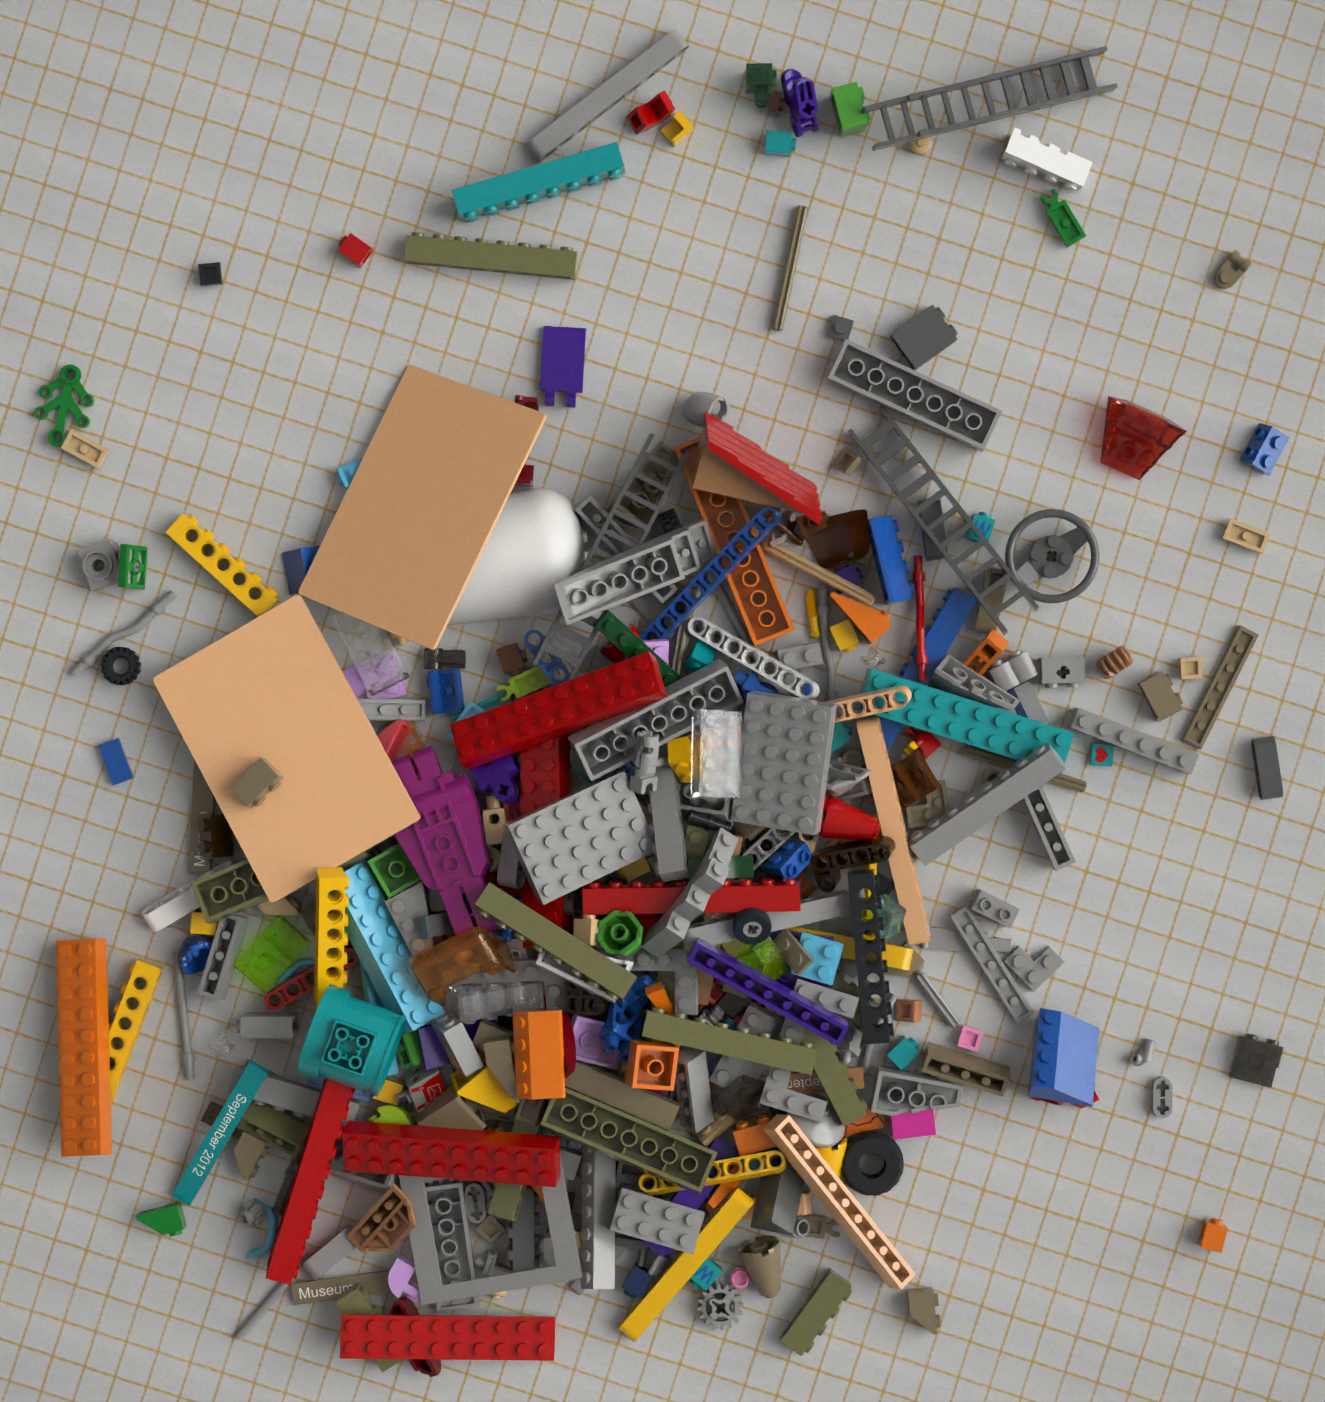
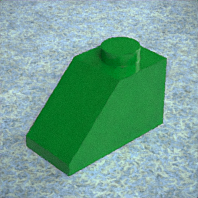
(164, 1219)

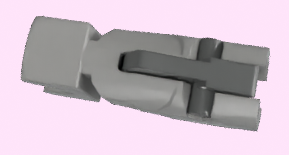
(645, 762)

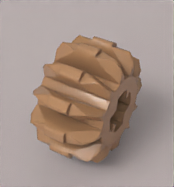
(1114, 662)

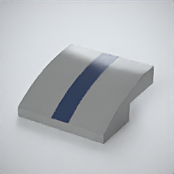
(1029, 704)

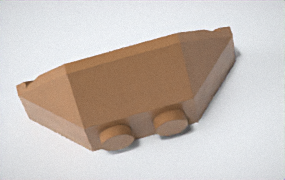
(385, 1223)

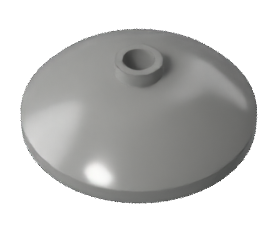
(822, 1133)

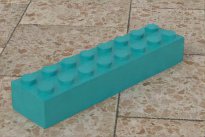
(539, 182)

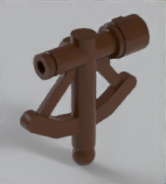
(788, 531)

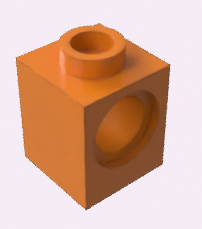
(1213, 1235)

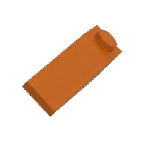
(986, 652)

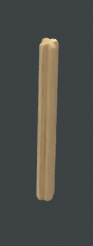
(820, 573)

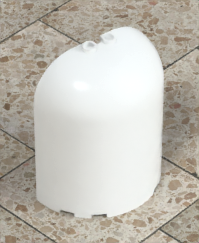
(528, 551)

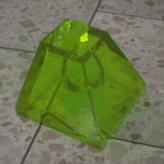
(764, 958)

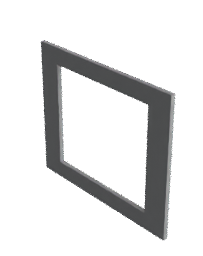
(426, 1257)

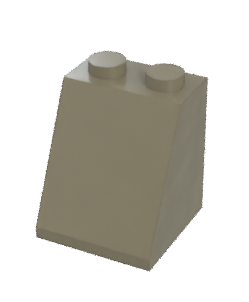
(452, 1111)

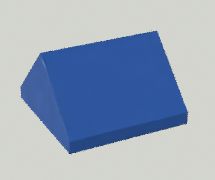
(297, 565)

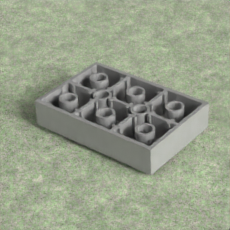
(784, 762)
(580, 837)

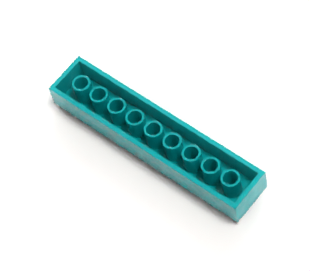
(966, 719)

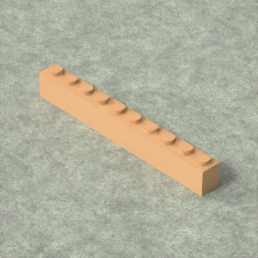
(839, 1201)

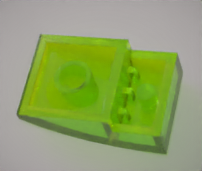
(272, 953)

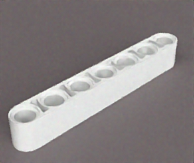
(763, 659)

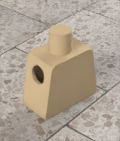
(494, 830)

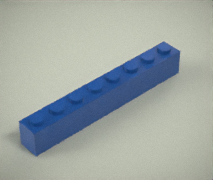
(937, 642)

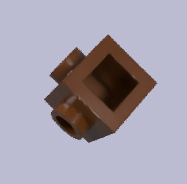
(512, 659)

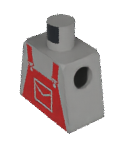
(423, 1088)

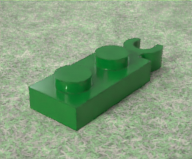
(1063, 220)

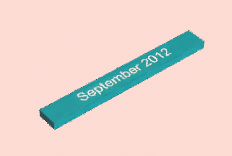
(220, 1132)

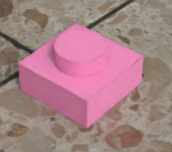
(970, 1038)

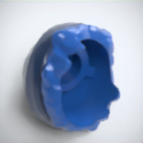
(194, 954)

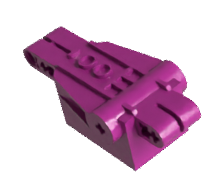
(449, 837)

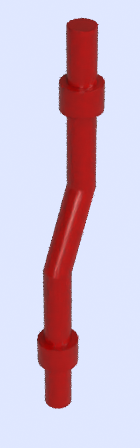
(921, 659)

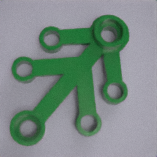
(64, 402)

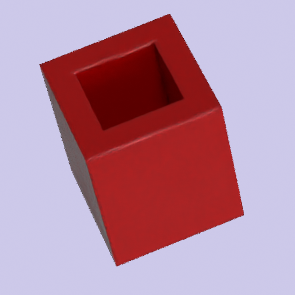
(354, 249)

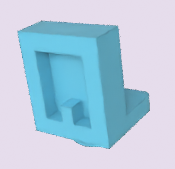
(347, 473)

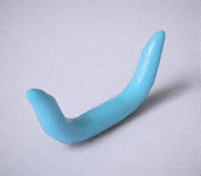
(294, 968)
(270, 1234)

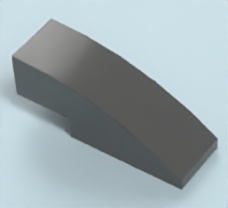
(434, 925)

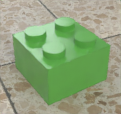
(847, 106)
(393, 871)

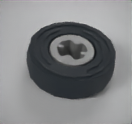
(752, 917)

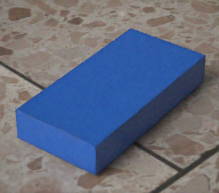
(116, 761)

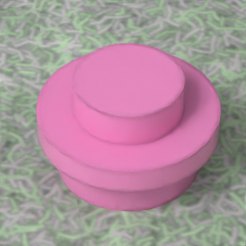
(740, 1278)

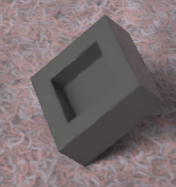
(840, 328)

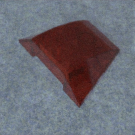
(1135, 437)

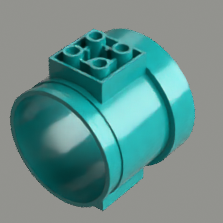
(351, 1041)

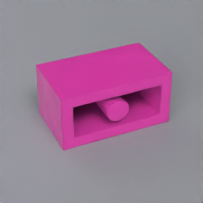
(913, 1124)

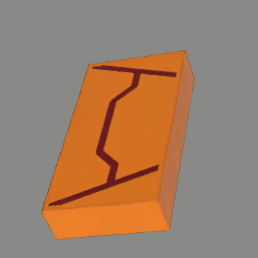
(866, 1123)

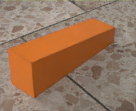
(660, 998)
(723, 1191)

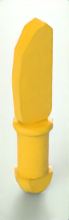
(812, 613)

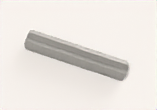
(937, 999)

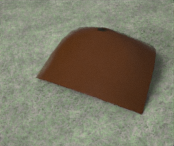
(845, 534)

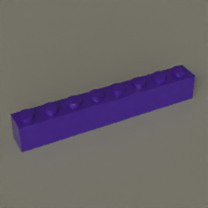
(767, 991)

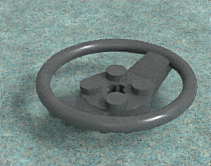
(1064, 549)

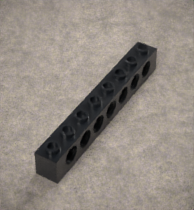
(871, 1032)

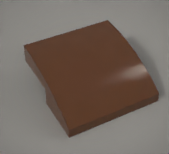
(913, 779)

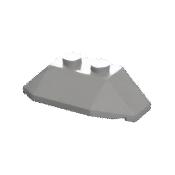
(843, 777)

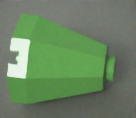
(620, 933)

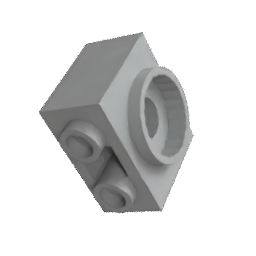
(108, 553)

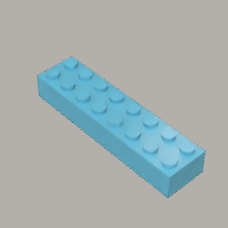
(384, 950)

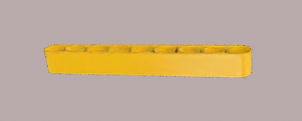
(685, 1265)

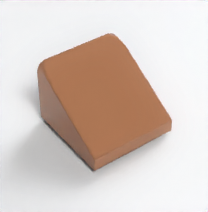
(908, 1010)

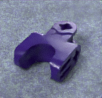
(801, 100)
(499, 778)

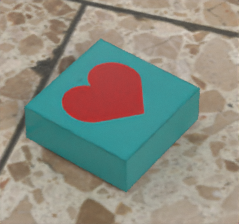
(1101, 754)

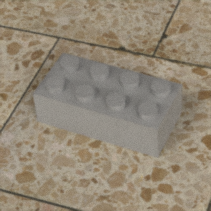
(656, 1220)

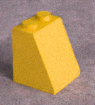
(483, 1088)

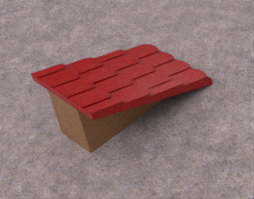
(740, 469)

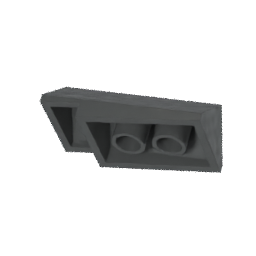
(778, 1199)

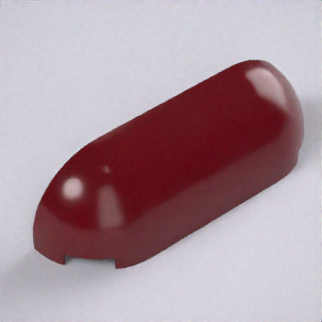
(405, 1306)

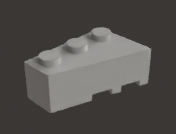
(404, 910)

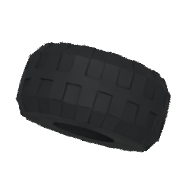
(886, 1177)

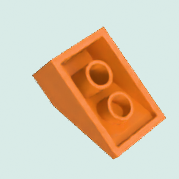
(864, 618)

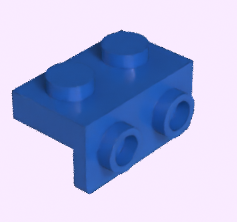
(1264, 448)
(445, 691)
(789, 859)

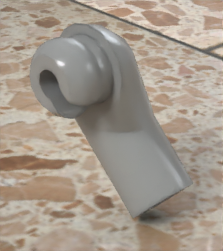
(1144, 1055)

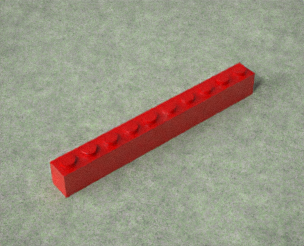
(659, 897)

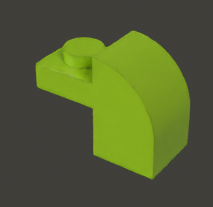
(392, 1114)

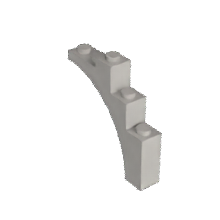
(692, 901)

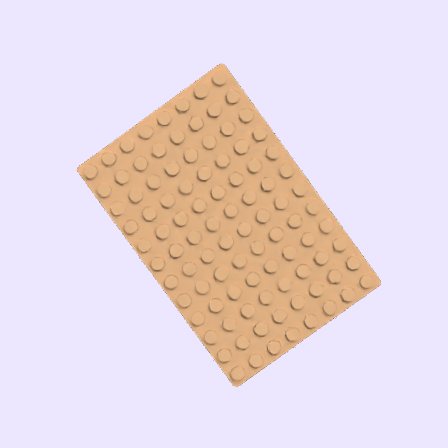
(422, 506)
(285, 699)

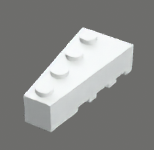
(1046, 160)
(563, 972)

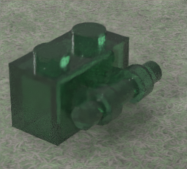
(760, 80)

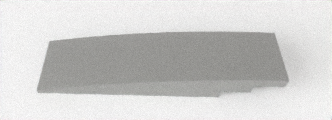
(635, 572)
(451, 1237)

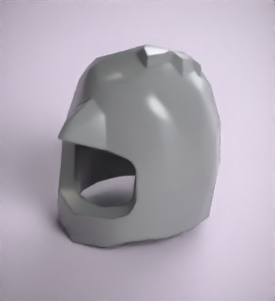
(699, 403)

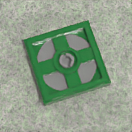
(132, 566)

